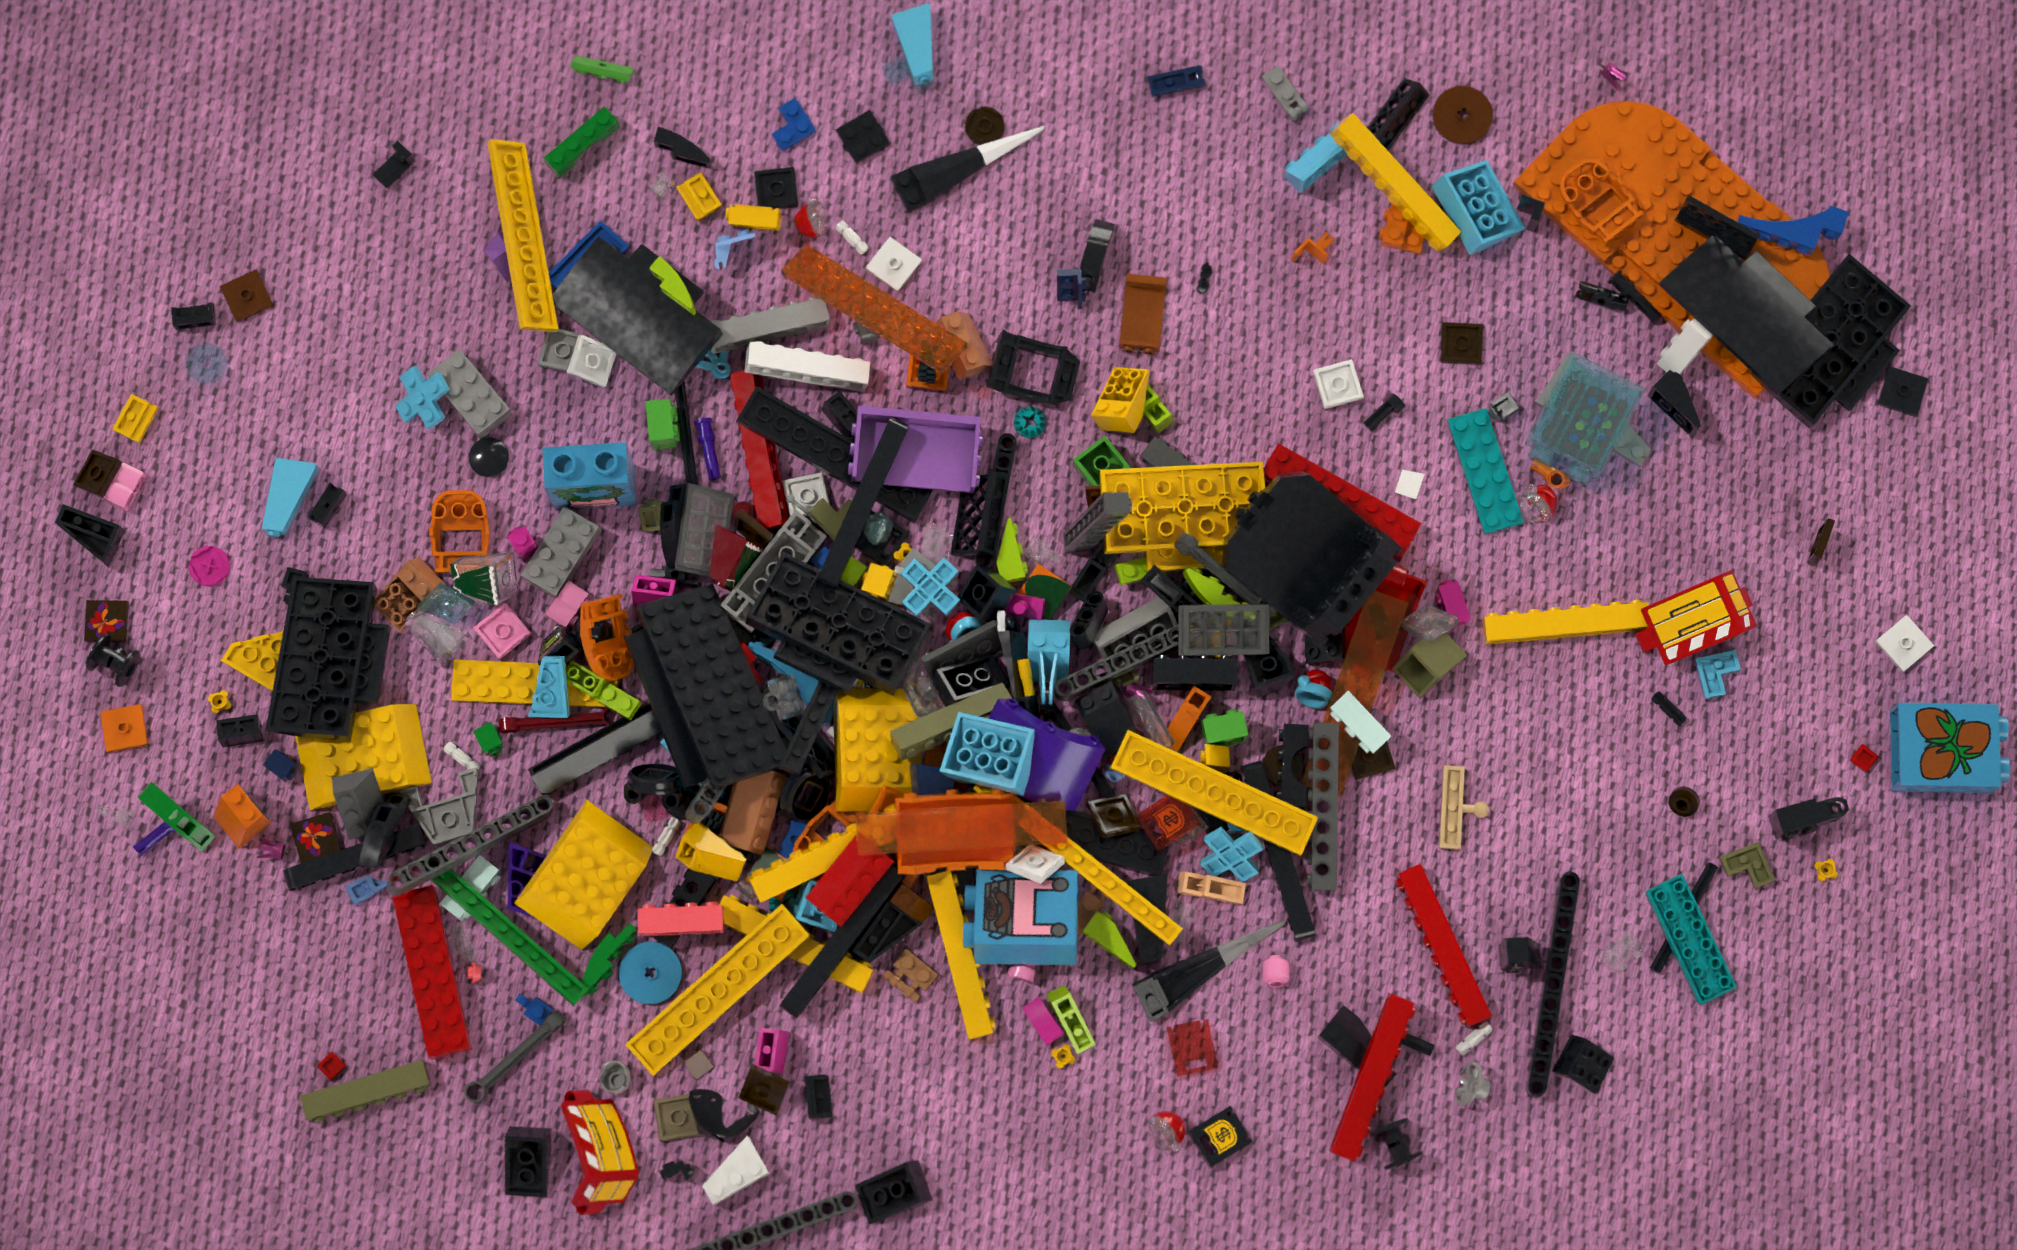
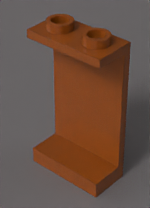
(1142, 313)

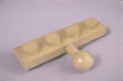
(1453, 807)

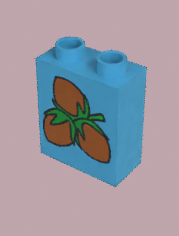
(1947, 747)

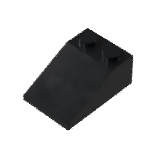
(1674, 399)
(968, 679)
(1106, 716)
(527, 1161)
(893, 1192)

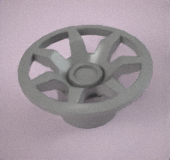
(1474, 1085)

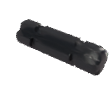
(1668, 708)

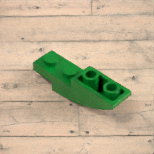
(176, 816)
(599, 964)

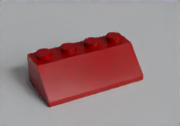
(847, 882)

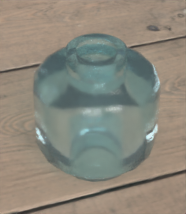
(878, 528)

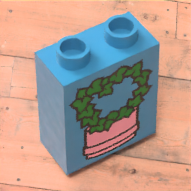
(589, 476)

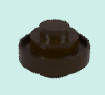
(1684, 801)

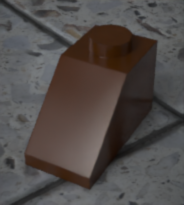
(911, 903)

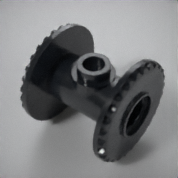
(114, 659)
(1397, 1143)

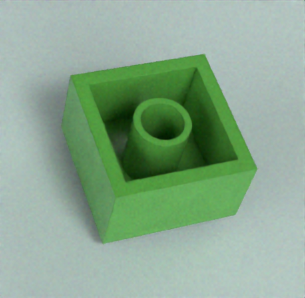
(661, 424)
(1098, 457)
(1224, 729)

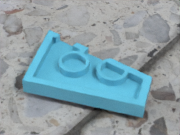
(551, 690)

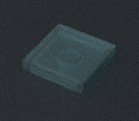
(446, 604)

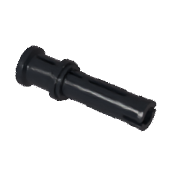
(1628, 289)

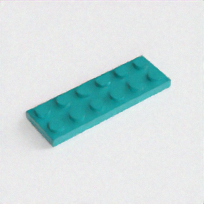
(1485, 471)

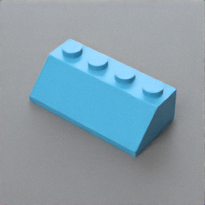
(1314, 162)

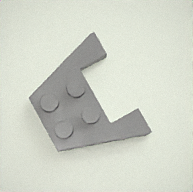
(449, 817)

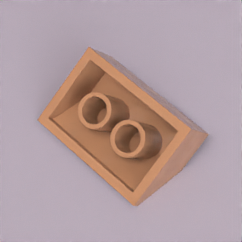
(975, 357)

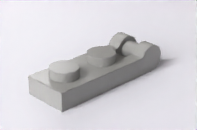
(1285, 93)

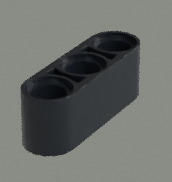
(1088, 620)

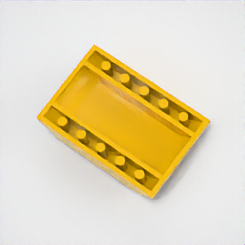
(381, 739)
(864, 746)
(585, 876)

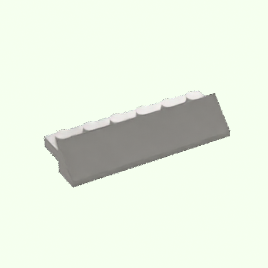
(796, 539)

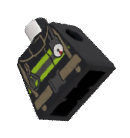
(559, 643)

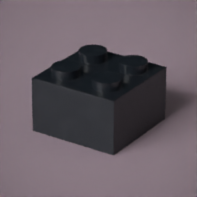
(986, 593)

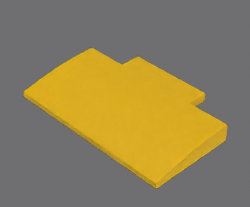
(1179, 501)

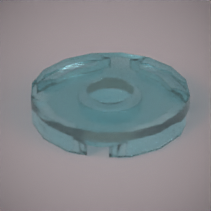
(211, 374)

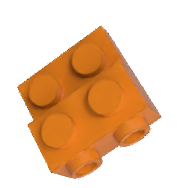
(1400, 232)

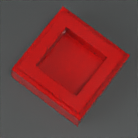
(1864, 758)
(331, 1066)

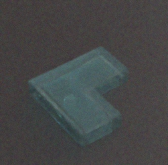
(899, 70)

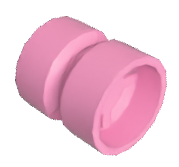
(1022, 971)

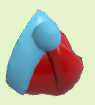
(961, 624)
(1314, 689)

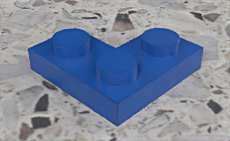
(798, 125)

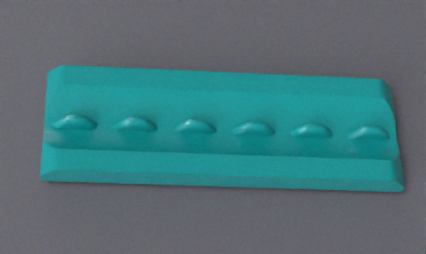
(1690, 939)

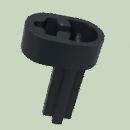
(1391, 403)
(1417, 1044)

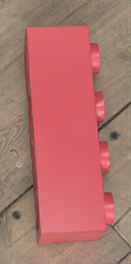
(680, 920)

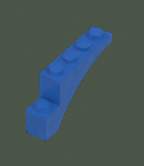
(1800, 233)

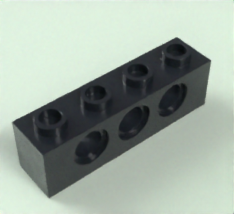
(705, 883)

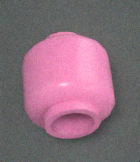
(1275, 971)

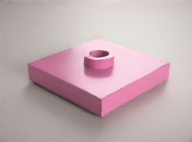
(502, 630)

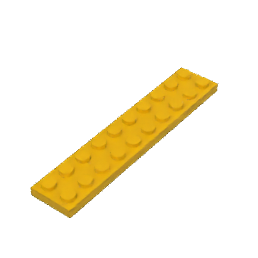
(522, 236)
(1214, 792)
(717, 989)

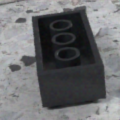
(1185, 673)

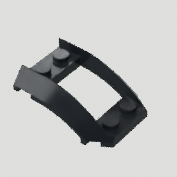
(1004, 362)

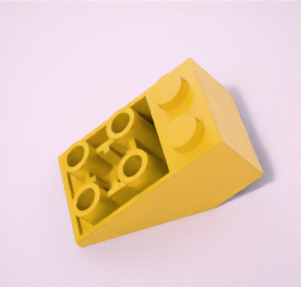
(1122, 400)
(709, 854)

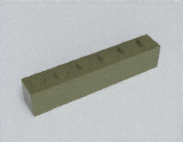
(937, 726)
(366, 1090)

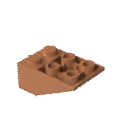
(406, 591)

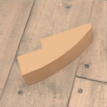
(1210, 887)

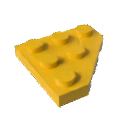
(256, 658)

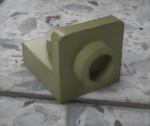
(650, 515)

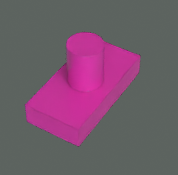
(1026, 606)

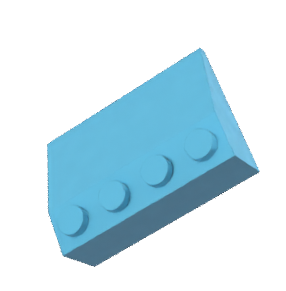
(1477, 206)
(989, 753)

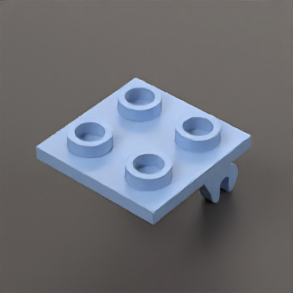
(724, 243)

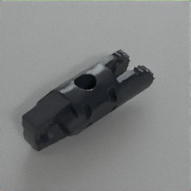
(1601, 296)
(668, 572)

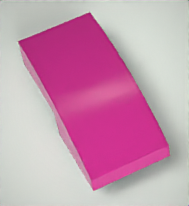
(1043, 1020)

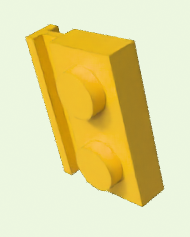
(699, 196)
(135, 418)

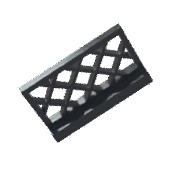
(1709, 221)
(990, 515)
(821, 756)

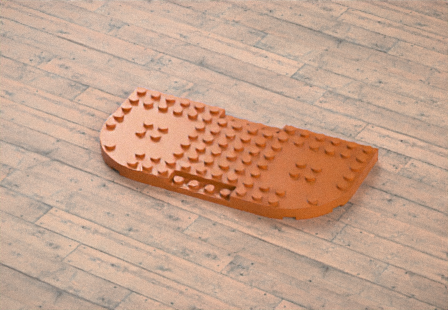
(1660, 168)

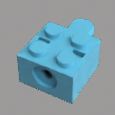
(805, 910)

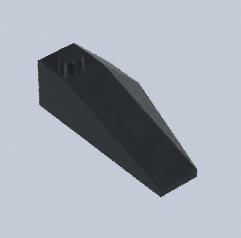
(1270, 670)
(1348, 1038)

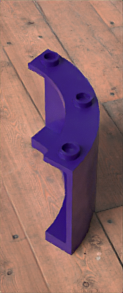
(1060, 759)

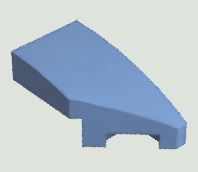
(364, 889)

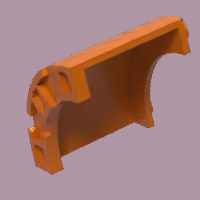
(958, 859)

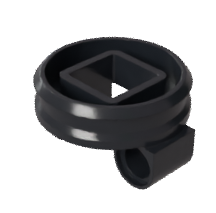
(655, 780)
(793, 790)

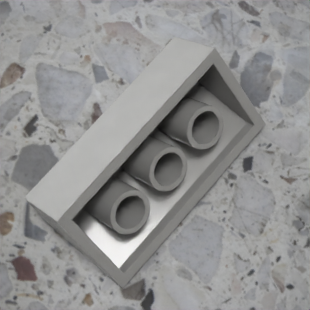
(1133, 628)

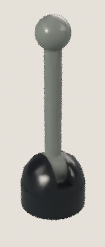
(791, 499)

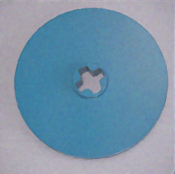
(649, 989)

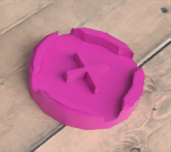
(209, 566)

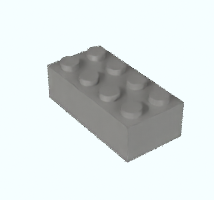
(472, 395)
(560, 552)

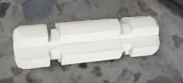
(852, 237)
(460, 756)
(666, 836)
(1474, 1038)

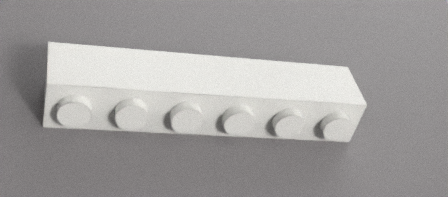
(807, 366)

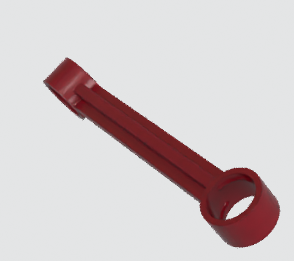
(515, 724)

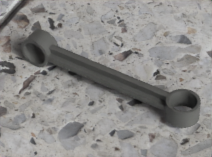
(1189, 546)
(549, 1026)

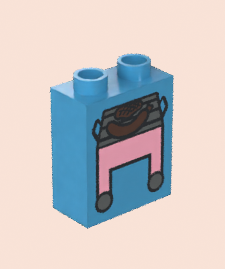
(1022, 918)

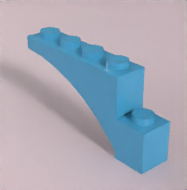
(805, 683)

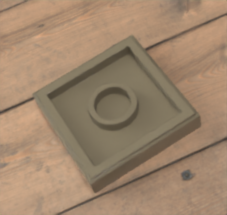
(674, 1118)

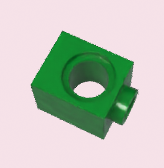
(489, 739)

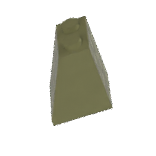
(1429, 663)

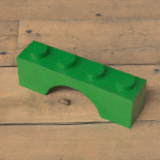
(567, 153)

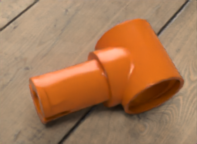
(1549, 474)

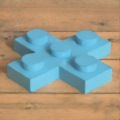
(422, 397)
(930, 587)
(1231, 854)

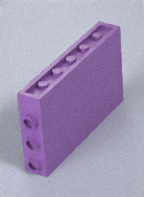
(934, 454)

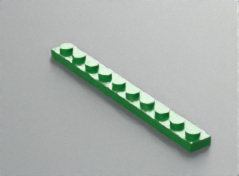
(510, 935)

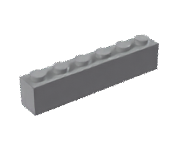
(771, 324)

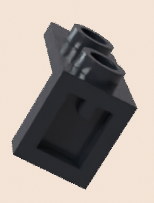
(394, 166)

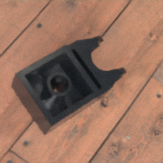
(1805, 817)

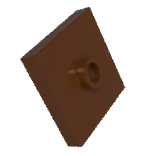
(246, 295)

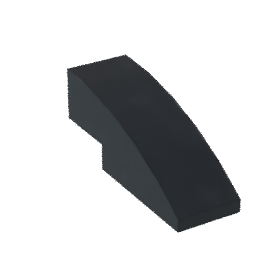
(681, 148)
(1092, 572)
(1168, 589)

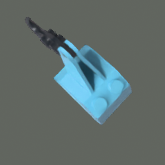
(1048, 657)

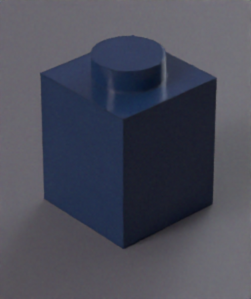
(281, 766)

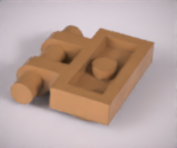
(915, 970)

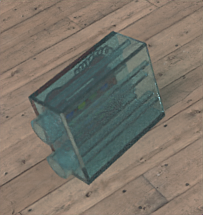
(1583, 419)

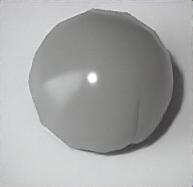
(612, 1069)

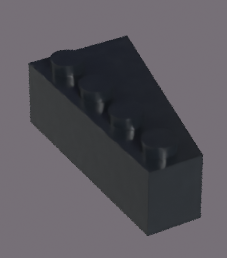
(1153, 890)

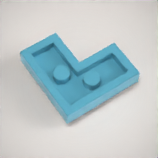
(1710, 671)

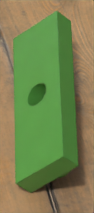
(602, 69)

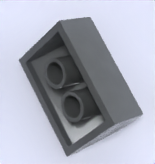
(357, 799)

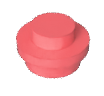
(474, 972)

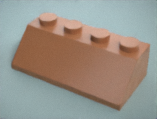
(752, 812)

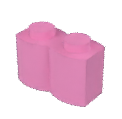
(124, 487)
(567, 605)

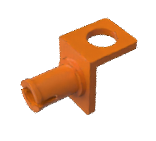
(1315, 248)

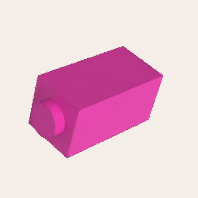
(522, 542)
(1452, 601)

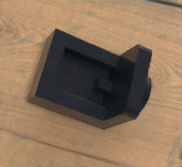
(672, 1168)

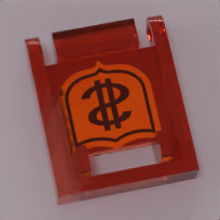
(1171, 817)
(1192, 1044)

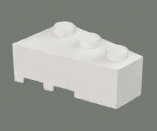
(1684, 347)
(736, 1172)

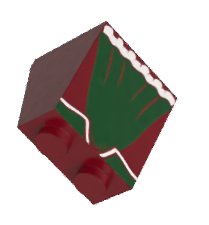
(731, 557)

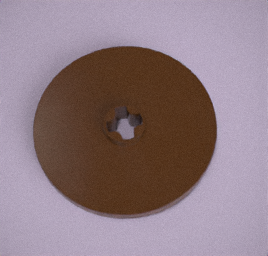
(1472, 126)

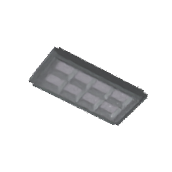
(700, 514)
(1223, 629)

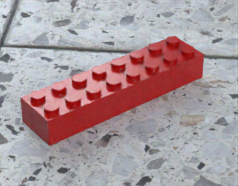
(1371, 509)
(432, 972)

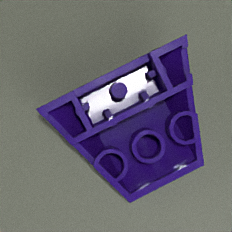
(521, 868)

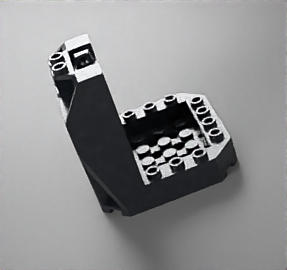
(1307, 554)

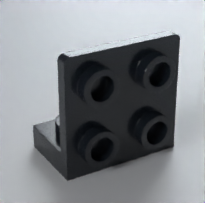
(1583, 1063)

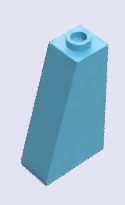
(915, 38)
(287, 492)

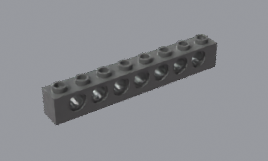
(1097, 521)
(1330, 732)

